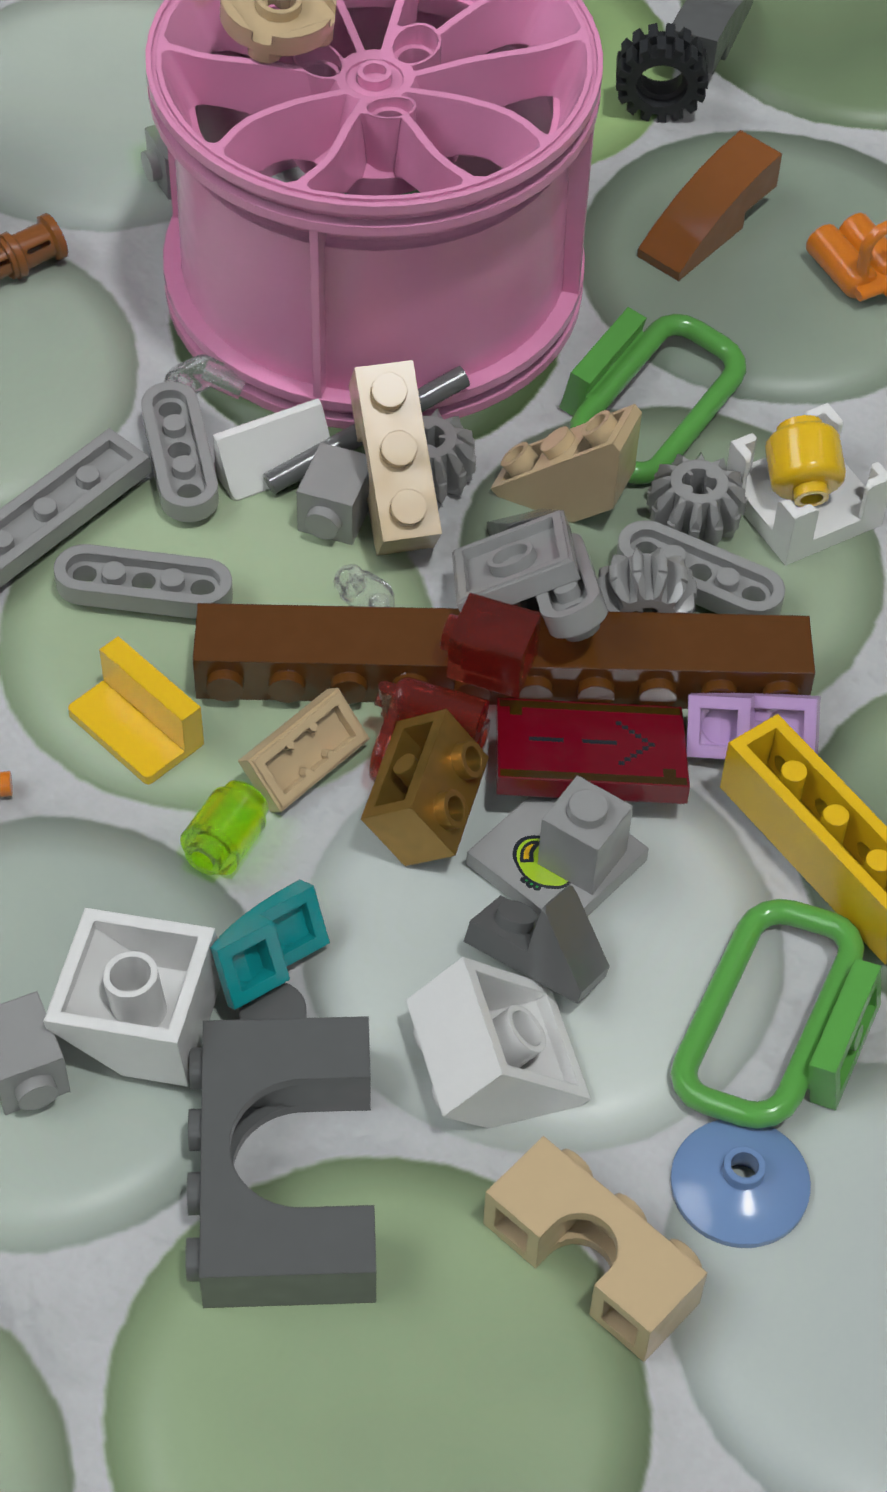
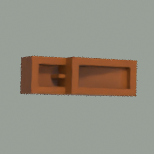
(711, 205)

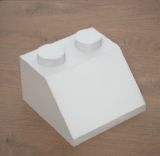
(136, 993)
(494, 1046)

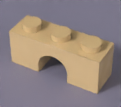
(397, 457)
(557, 1202)

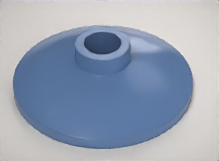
(737, 1208)

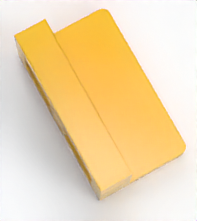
(139, 714)

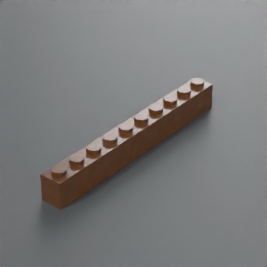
(630, 660)

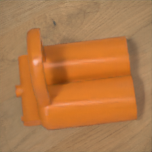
(853, 255)

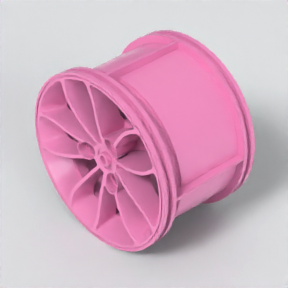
(441, 97)

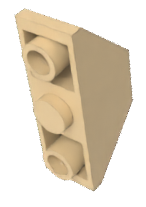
(574, 467)

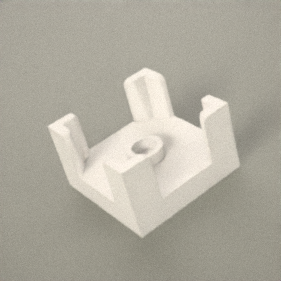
(803, 531)

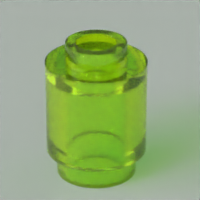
(225, 828)

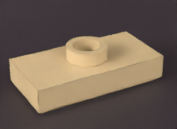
(304, 749)

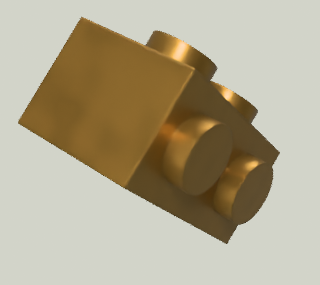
(425, 788)

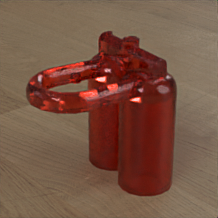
(417, 697)

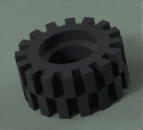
(662, 49)

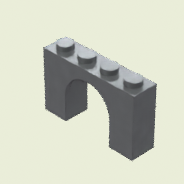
(248, 1245)

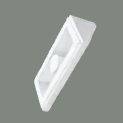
(265, 443)

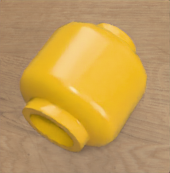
(805, 460)

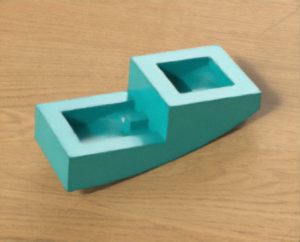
(266, 940)

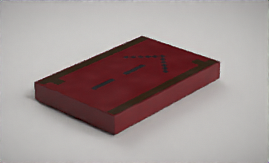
(618, 747)

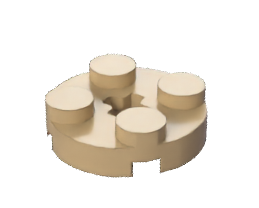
(276, 32)

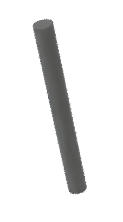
(429, 395)

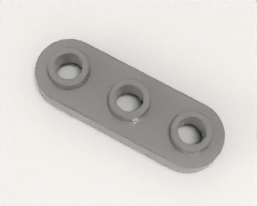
(179, 452)
(123, 576)
(728, 582)
(577, 607)

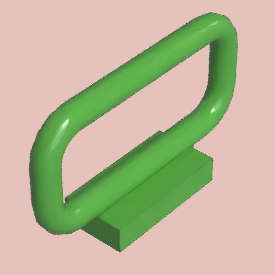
(624, 352)
(829, 1039)

